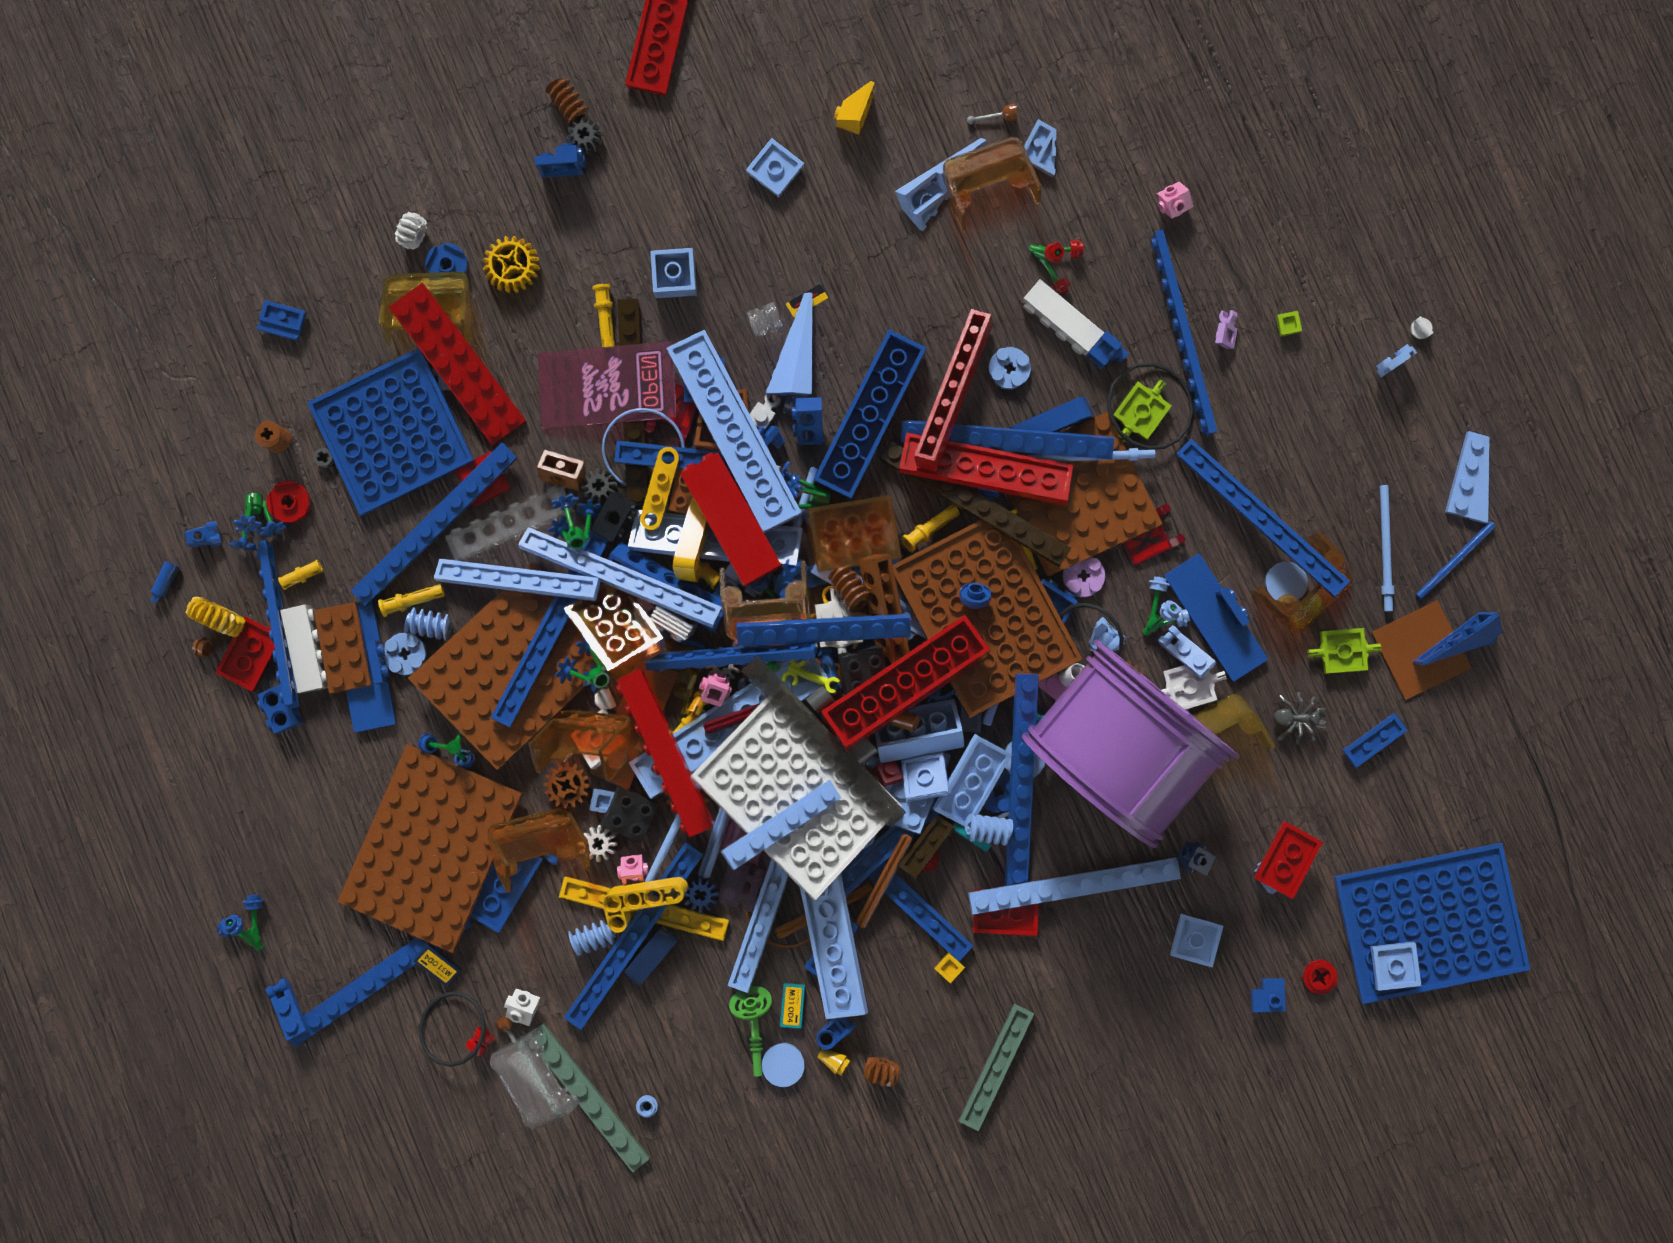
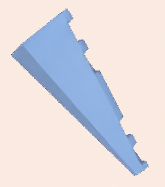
(925, 193)
(794, 366)

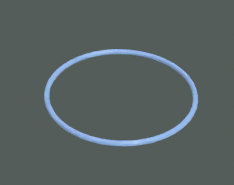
(620, 416)

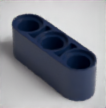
(651, 956)

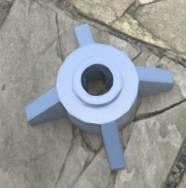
(1106, 634)

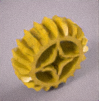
(514, 256)
(215, 616)

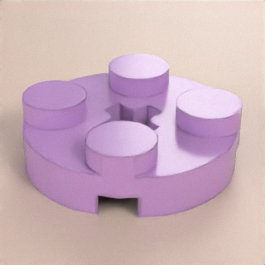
(1093, 583)

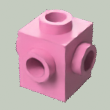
(1175, 200)
(715, 688)
(632, 869)

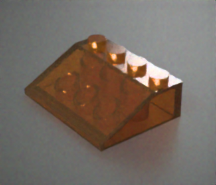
(852, 531)
(616, 628)

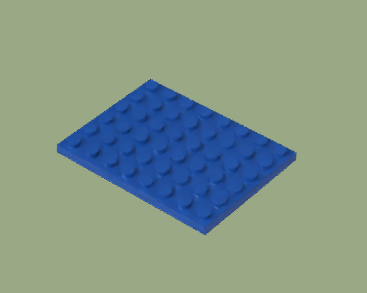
(1449, 904)

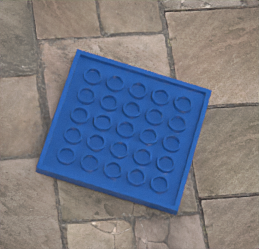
(390, 431)

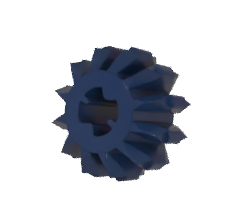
(699, 901)

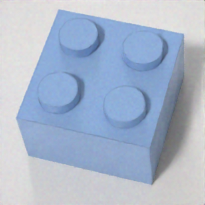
(673, 273)

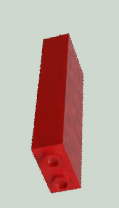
(730, 519)

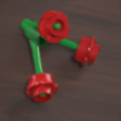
(1055, 252)

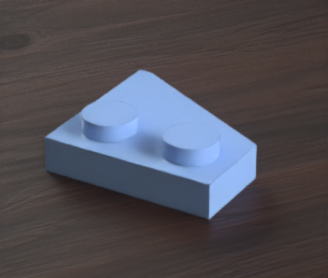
(1041, 147)

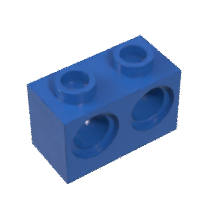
(809, 421)
(274, 712)

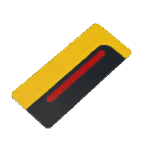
(818, 296)

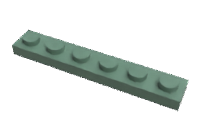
(996, 1067)

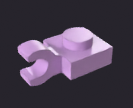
(1226, 331)

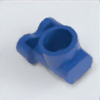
(208, 533)

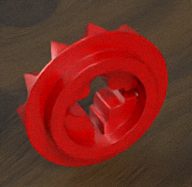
(1329, 979)

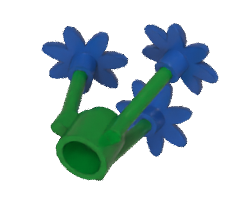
(817, 495)
(253, 506)
(575, 537)
(596, 677)

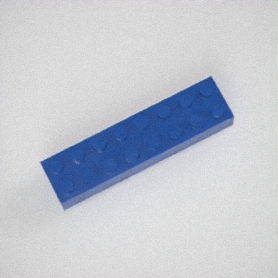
(869, 415)

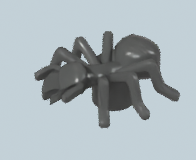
(1296, 718)

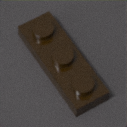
(926, 846)

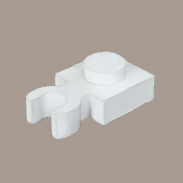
(763, 414)

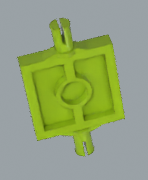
(1142, 410)
(1344, 650)

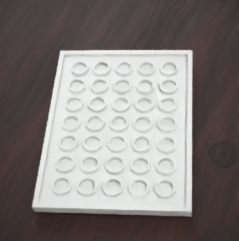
(769, 768)

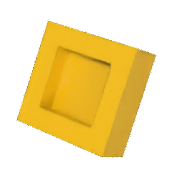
(949, 967)

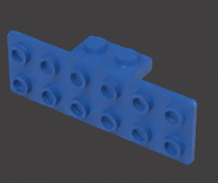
(1217, 616)
(372, 705)

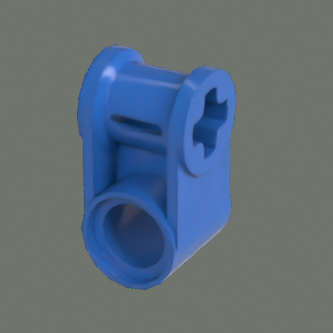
(837, 1031)

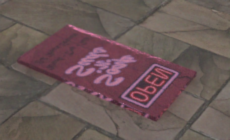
(605, 382)

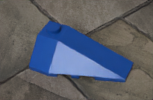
(1474, 633)

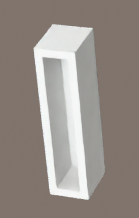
(1062, 317)
(304, 648)

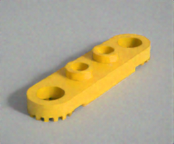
(659, 488)

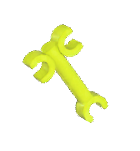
(796, 670)

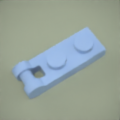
(1187, 652)

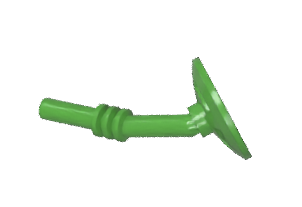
(751, 1009)

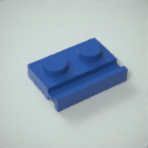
(281, 320)

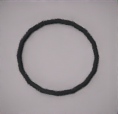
(1121, 637)
(483, 1028)

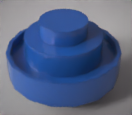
(975, 595)

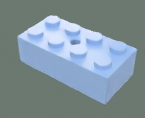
(937, 732)

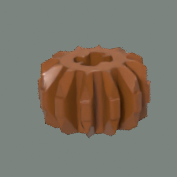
(881, 1071)

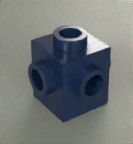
(1196, 858)

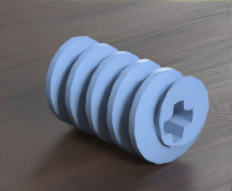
(428, 624)
(988, 827)
(592, 938)

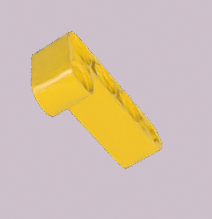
(690, 545)
(675, 887)

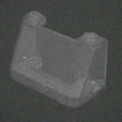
(531, 1081)

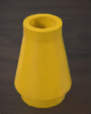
(834, 1061)

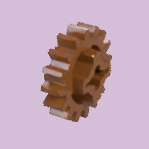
(562, 794)

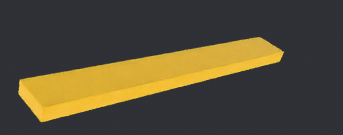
(673, 916)

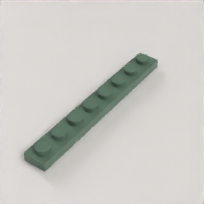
(591, 1101)

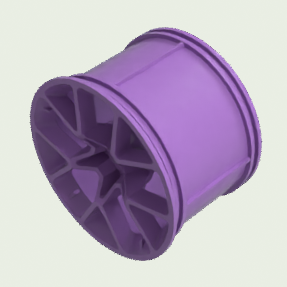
(1127, 746)

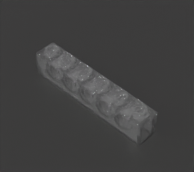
(462, 550)

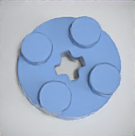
(1401, 356)
(1015, 378)
(394, 647)

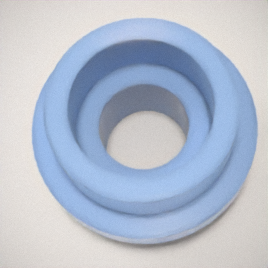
(644, 1112)

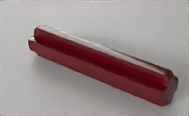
(728, 720)

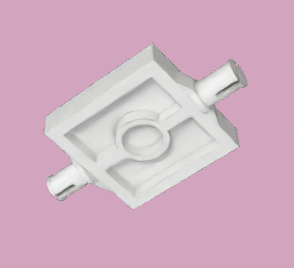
(835, 609)
(1188, 688)

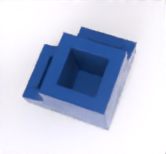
(1107, 350)
(1269, 996)

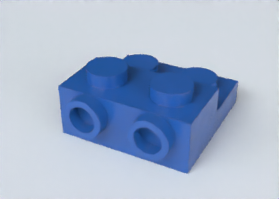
(567, 161)

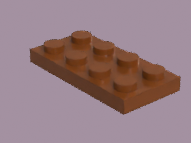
(343, 647)

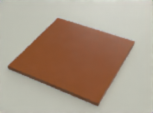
(1410, 638)

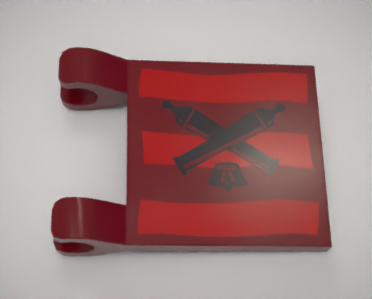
(684, 419)
(1152, 542)

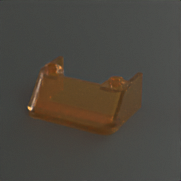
(985, 167)
(792, 607)
(1298, 615)
(583, 734)
(535, 837)

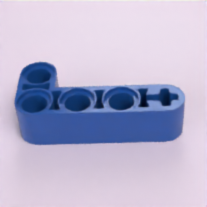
(1060, 417)

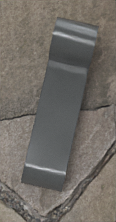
(822, 699)

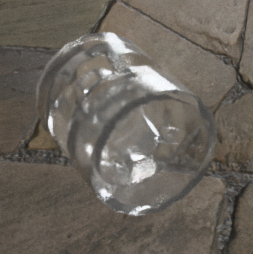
(764, 319)

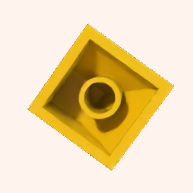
(855, 109)

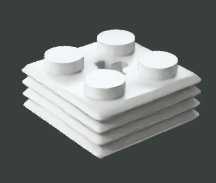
(678, 625)

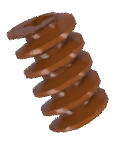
(566, 100)
(273, 437)
(849, 588)

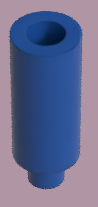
(164, 581)

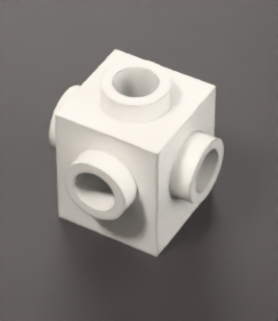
(521, 1007)

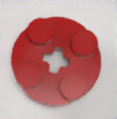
(279, 494)

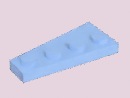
(1471, 481)

